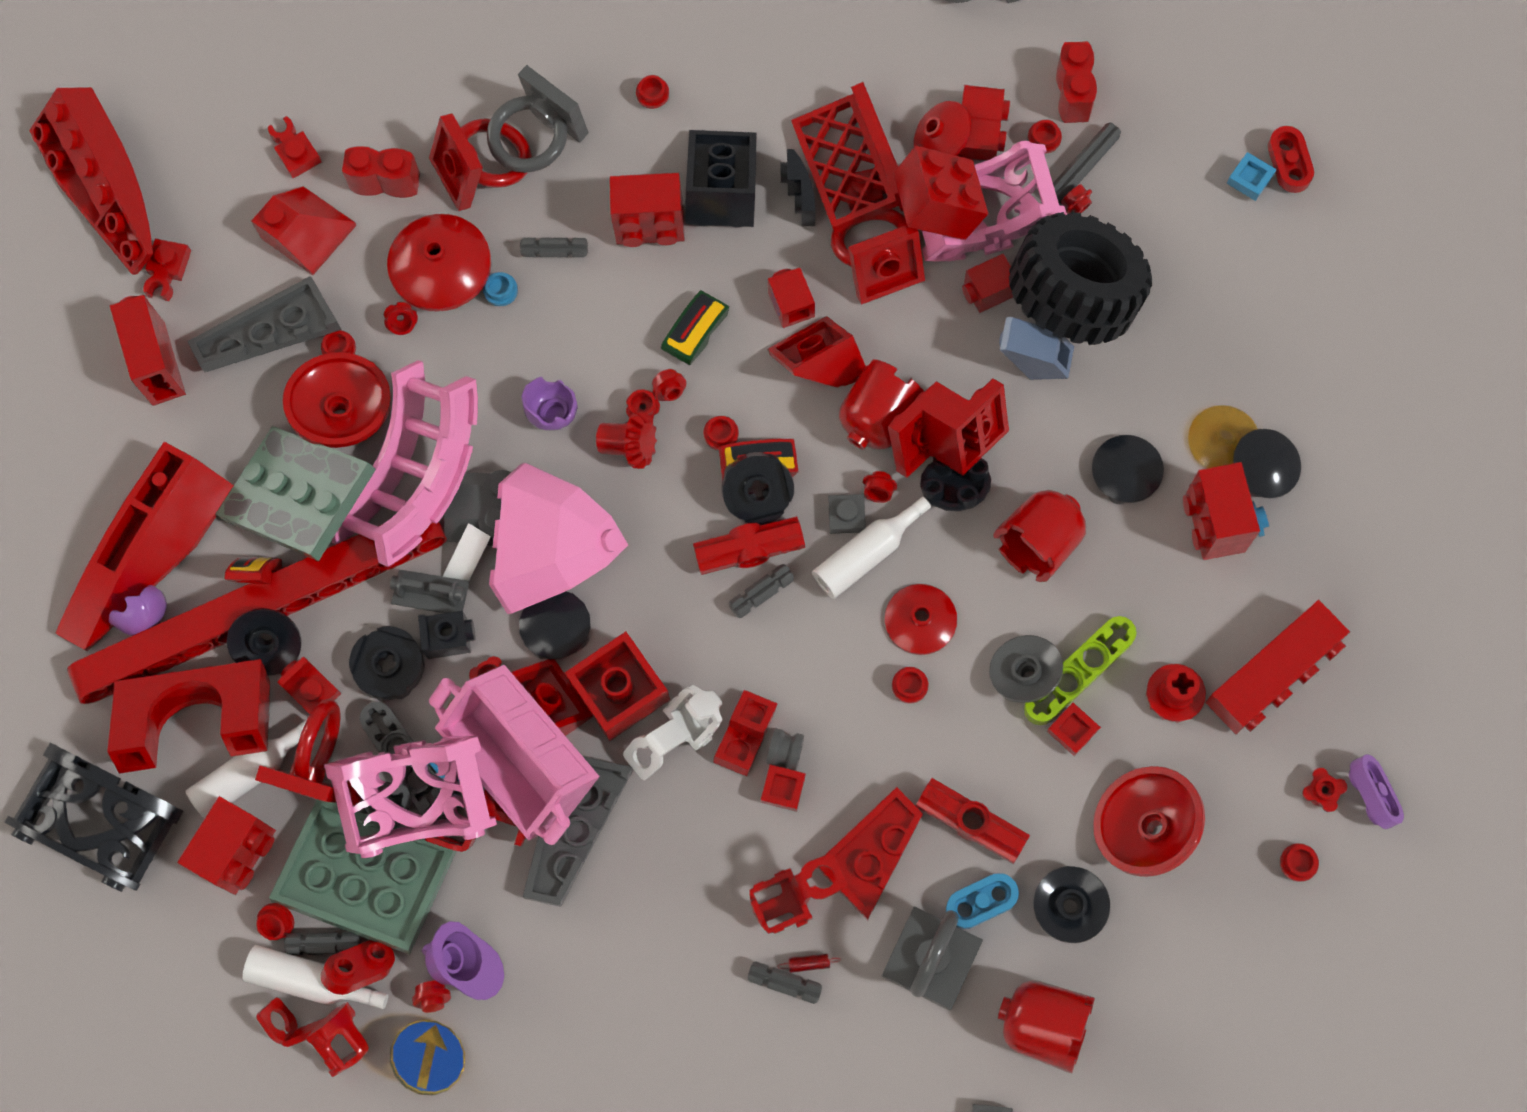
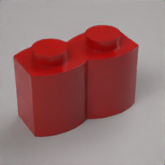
(1076, 82)
(986, 112)
(384, 171)

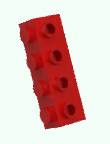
(1277, 667)

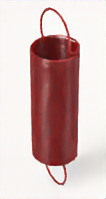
(807, 963)

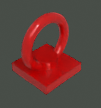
(459, 163)
(882, 262)
(303, 777)

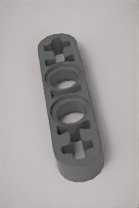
(375, 733)

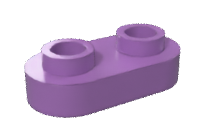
(1380, 799)

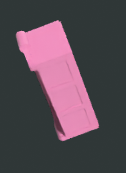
(522, 755)

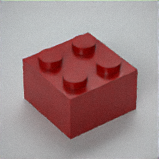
(940, 193)
(647, 209)
(1221, 511)
(617, 686)
(227, 846)

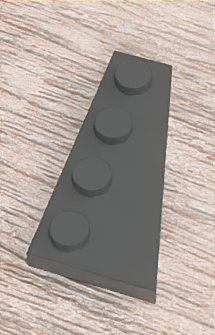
(268, 326)
(558, 865)

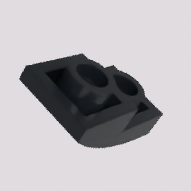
(799, 185)

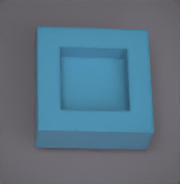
(1251, 176)

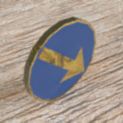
(427, 1057)

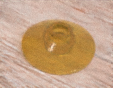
(1205, 438)

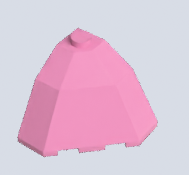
(547, 538)

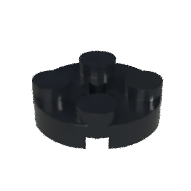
(742, 474)
(378, 645)

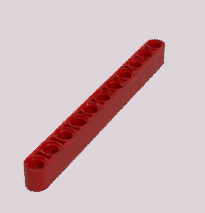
(208, 624)

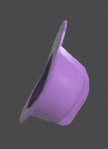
(464, 961)

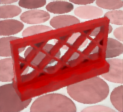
(873, 140)

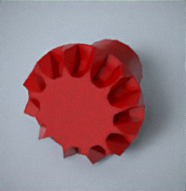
(632, 439)
(1176, 692)

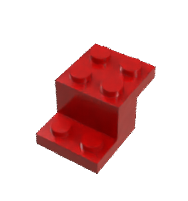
(949, 427)

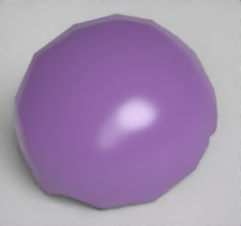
(549, 404)
(141, 611)

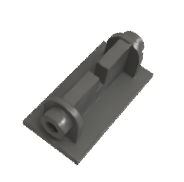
(428, 592)

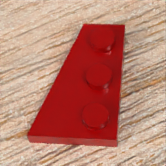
(873, 850)

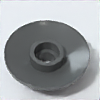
(1021, 656)

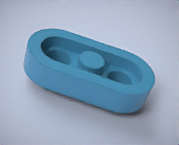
(981, 902)

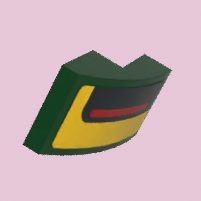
(694, 326)

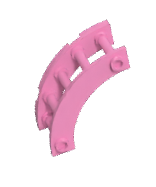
(439, 479)

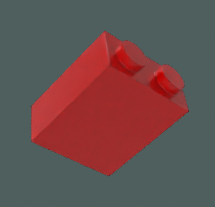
(147, 349)

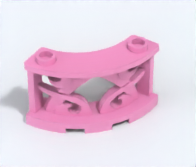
(1000, 236)
(454, 759)

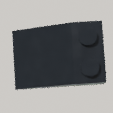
(721, 178)

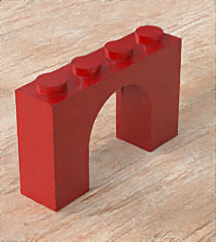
(147, 702)

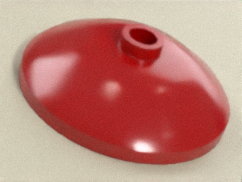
(442, 279)
(333, 384)
(1139, 804)

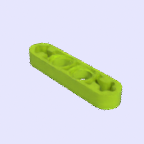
(1083, 673)

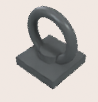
(551, 108)
(932, 957)

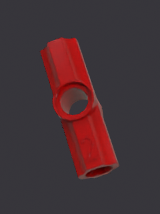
(749, 545)
(995, 832)

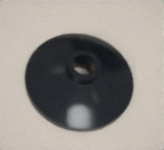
(247, 645)
(1087, 893)

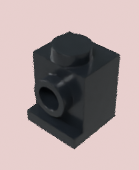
(456, 643)

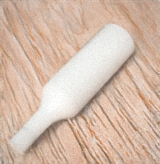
(865, 550)
(239, 773)
(300, 978)

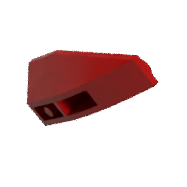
(95, 171)
(145, 540)

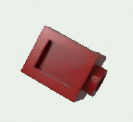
(306, 684)

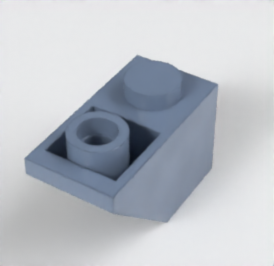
(1036, 350)

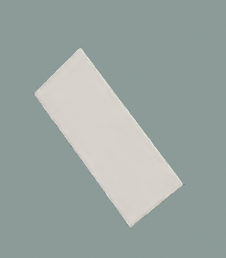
(467, 554)

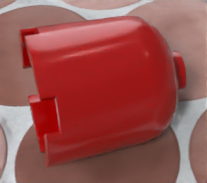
(874, 404)
(1042, 533)
(1046, 1023)

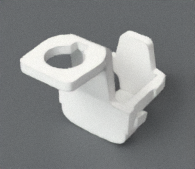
(687, 723)

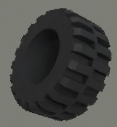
(1080, 278)

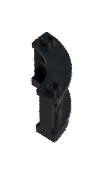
(62, 773)

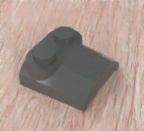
(475, 504)

